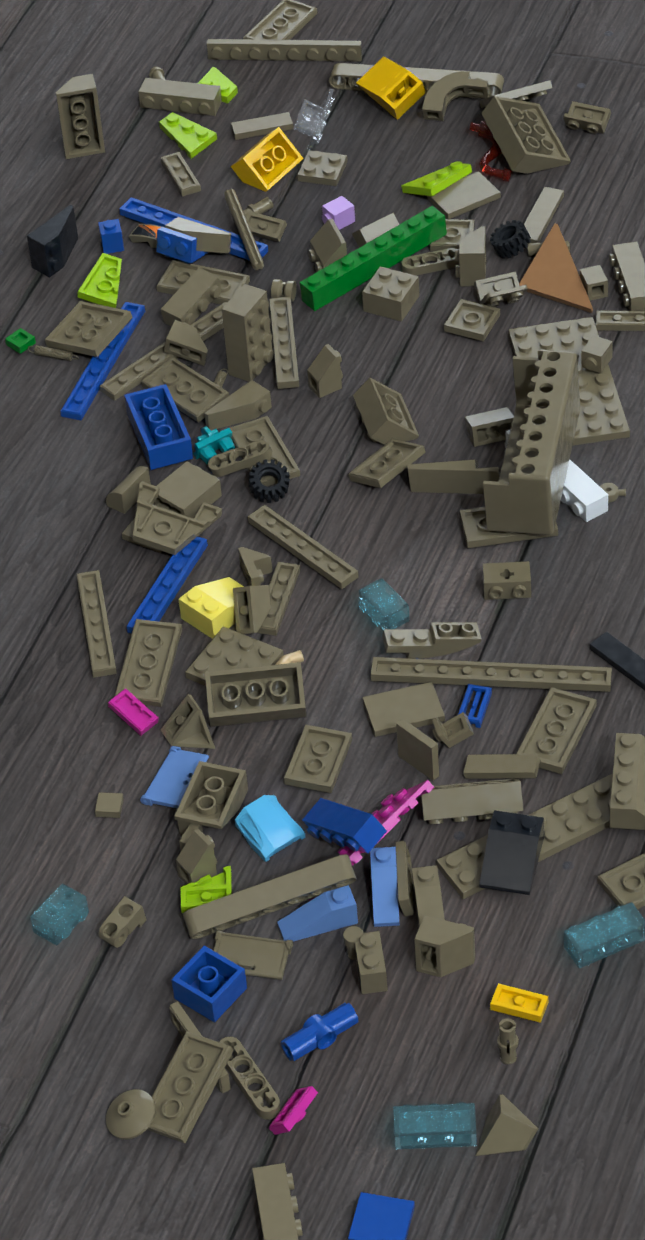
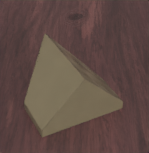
(188, 726)
(505, 1129)

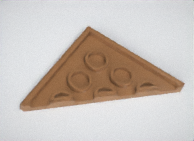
(555, 274)

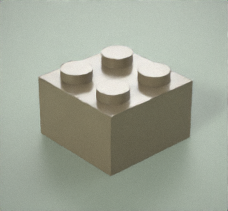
(391, 293)

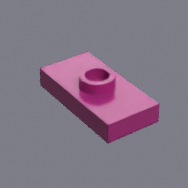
(133, 712)
(293, 1110)

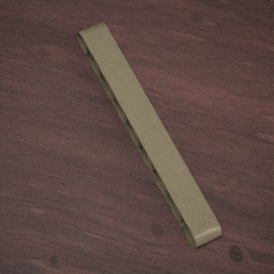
(346, 75)

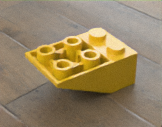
(392, 86)

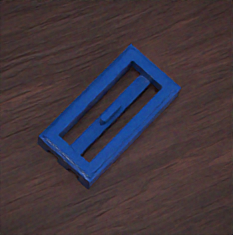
(480, 689)

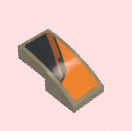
(145, 233)

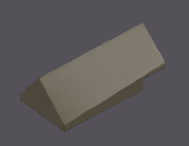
(451, 477)

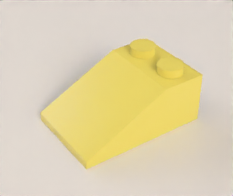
(210, 606)

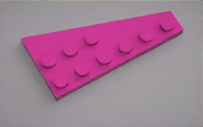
(389, 813)

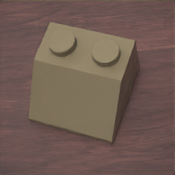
(327, 246)
(471, 257)

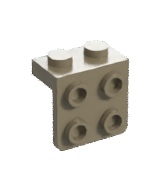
(499, 289)

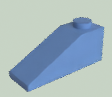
(384, 886)
(322, 914)

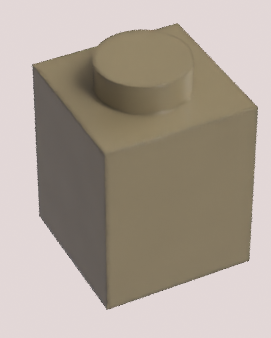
(594, 282)
(596, 354)

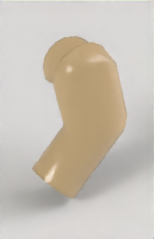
(291, 658)

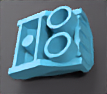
(267, 826)

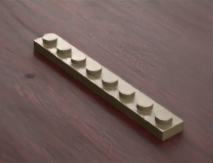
(284, 50)

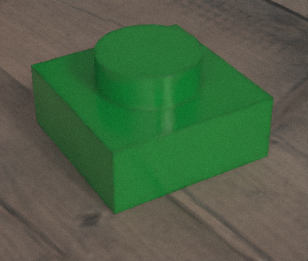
(20, 340)

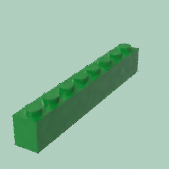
(365, 261)

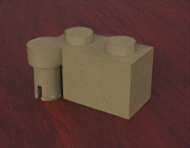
(368, 953)

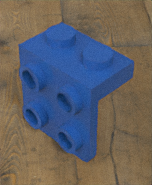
(177, 245)

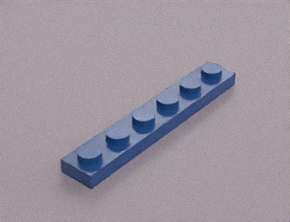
(169, 582)

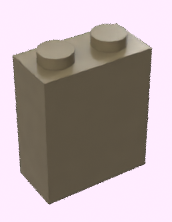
(187, 490)

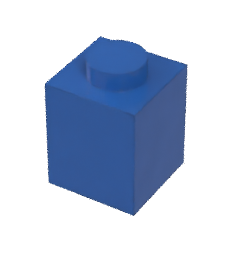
(111, 236)

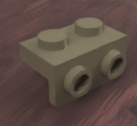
(587, 117)

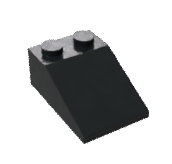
(53, 242)
(512, 852)

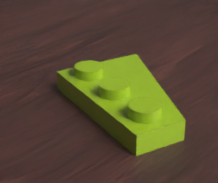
(188, 135)
(438, 180)
(102, 282)

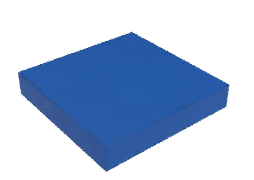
(381, 1218)

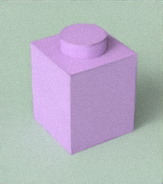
(340, 210)

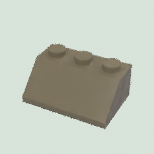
(384, 413)

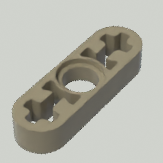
(444, 260)
(231, 455)

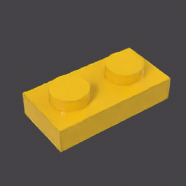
(519, 1003)

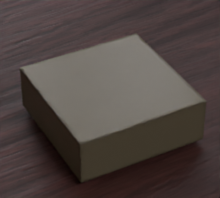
(109, 805)

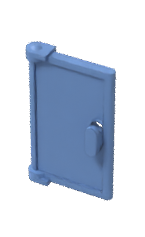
(173, 778)

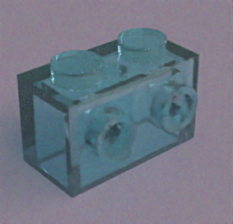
(383, 605)
(59, 914)

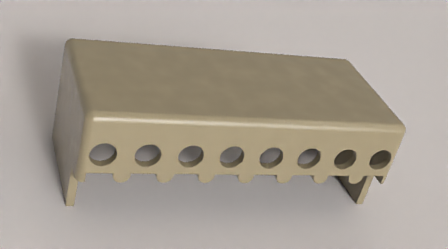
(537, 446)

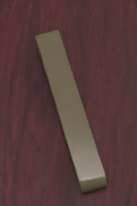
(269, 896)

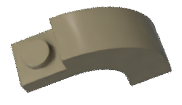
(449, 88)

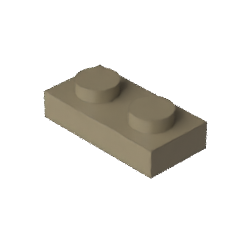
(266, 226)

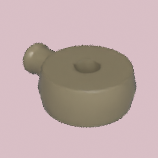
(613, 491)

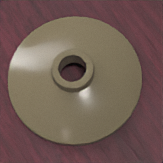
(138, 1117)

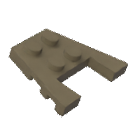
(165, 528)

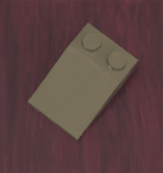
(213, 795)

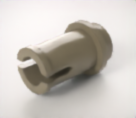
(157, 73)

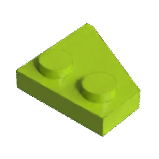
(216, 78)
(206, 890)

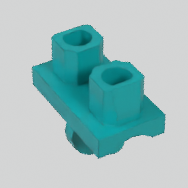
(211, 441)

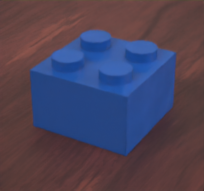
(209, 983)

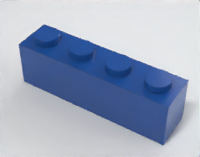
(344, 826)

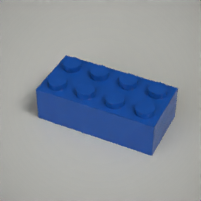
(158, 426)

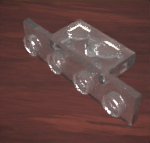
(312, 117)

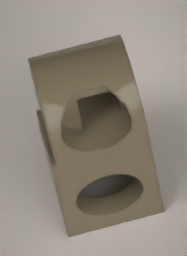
(122, 922)

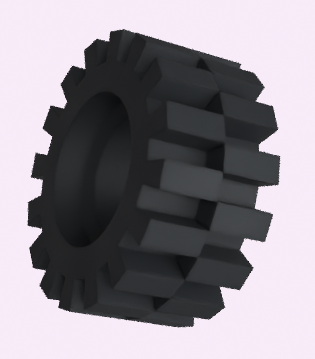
(510, 239)
(269, 469)

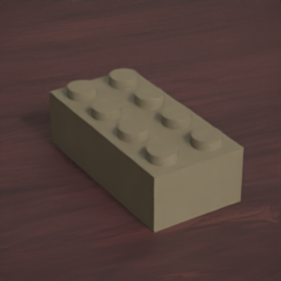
(247, 332)
(255, 694)

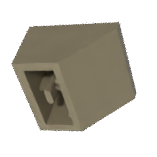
(443, 946)

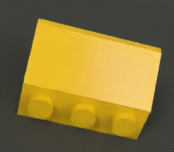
(267, 161)

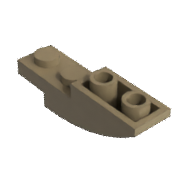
(439, 640)

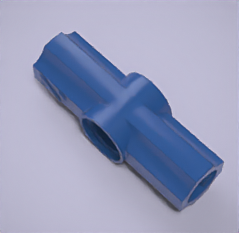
(319, 1031)

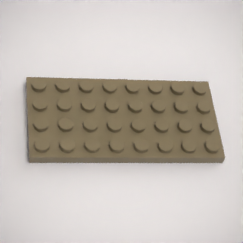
(600, 407)

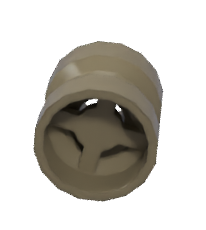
(283, 289)

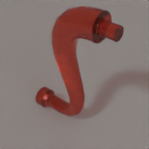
(491, 154)

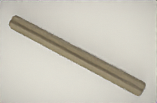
(244, 229)

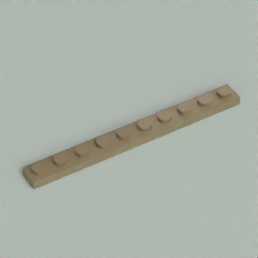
(491, 674)

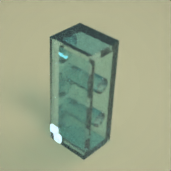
(604, 935)
(435, 1126)

